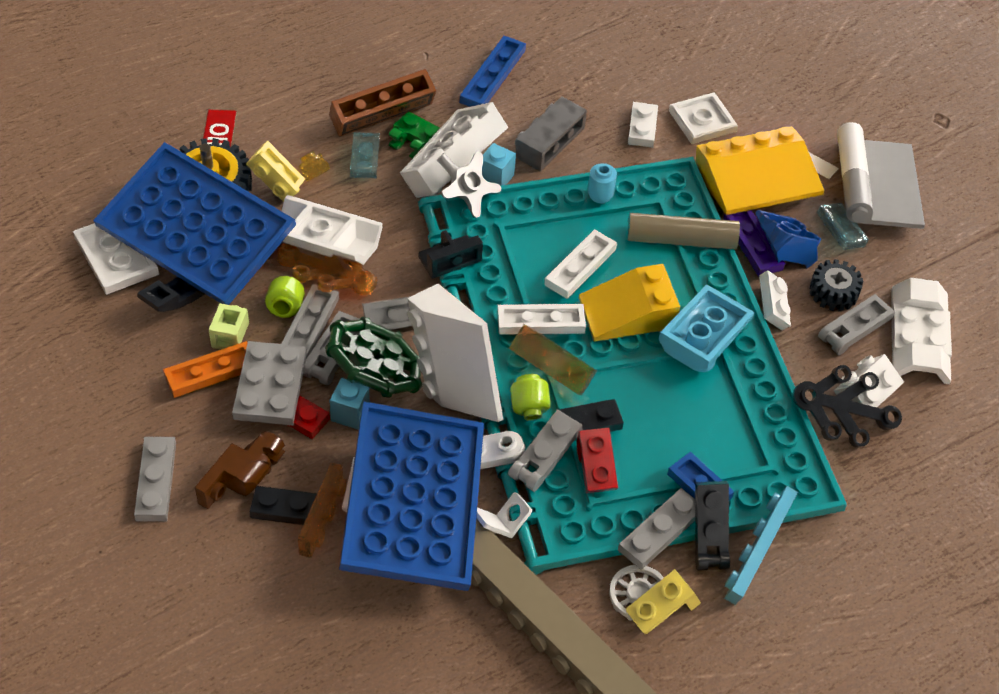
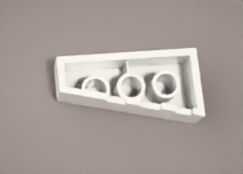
(459, 138)

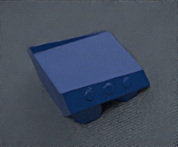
(789, 238)

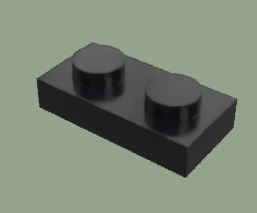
(597, 415)
(281, 505)

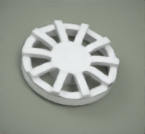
(635, 588)

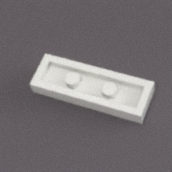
(580, 264)
(542, 318)

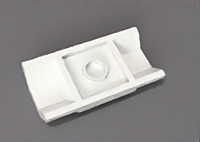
(331, 230)
(921, 328)

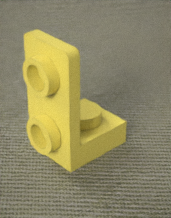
(661, 602)

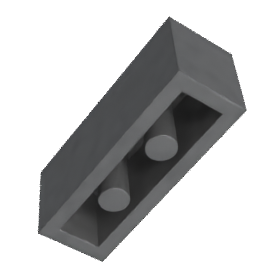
(550, 133)

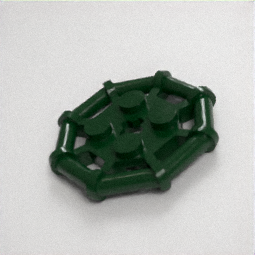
(375, 357)

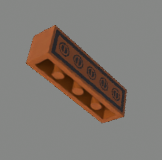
(382, 102)

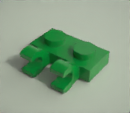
(413, 129)

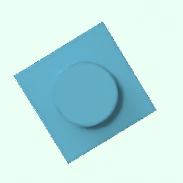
(498, 165)
(348, 402)

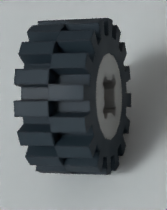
(836, 285)

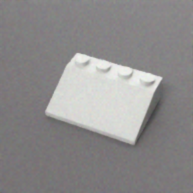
(454, 354)

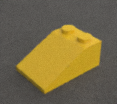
(630, 304)

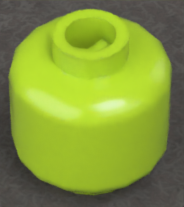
(284, 296)
(530, 396)

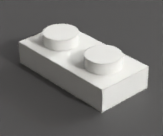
(643, 124)
(775, 300)

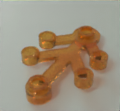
(358, 279)

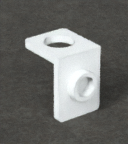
(501, 523)

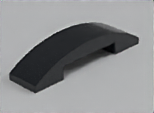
(170, 295)

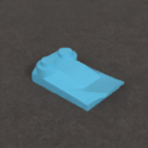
(704, 329)

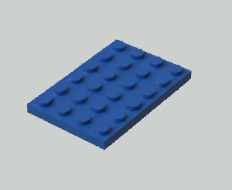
(195, 223)
(413, 497)

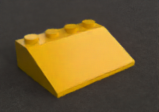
(758, 170)

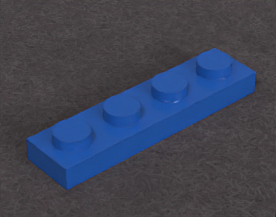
(493, 72)

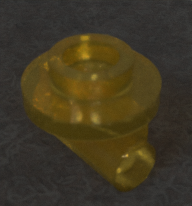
(313, 165)

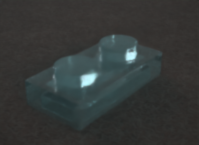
(364, 155)
(846, 232)

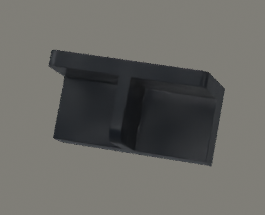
(451, 254)

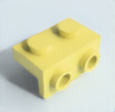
(275, 171)

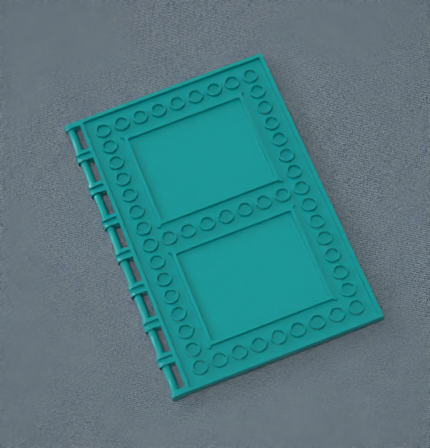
(730, 417)

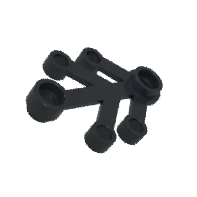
(843, 406)

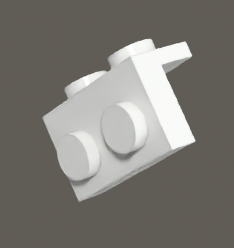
(888, 380)

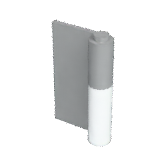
(878, 180)

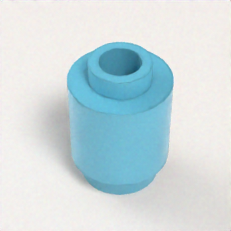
(602, 182)

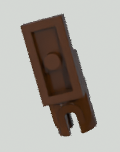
(240, 469)

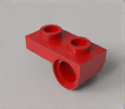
(597, 460)

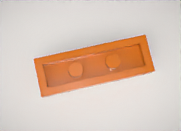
(206, 370)

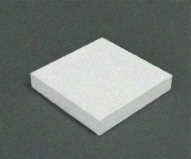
(703, 118)

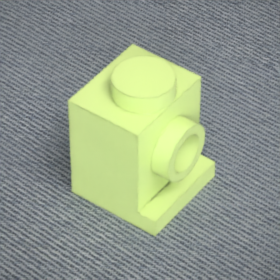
(228, 326)

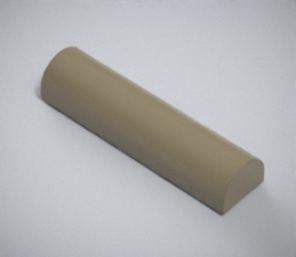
(683, 230)

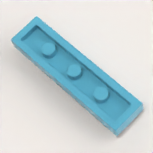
(753, 554)

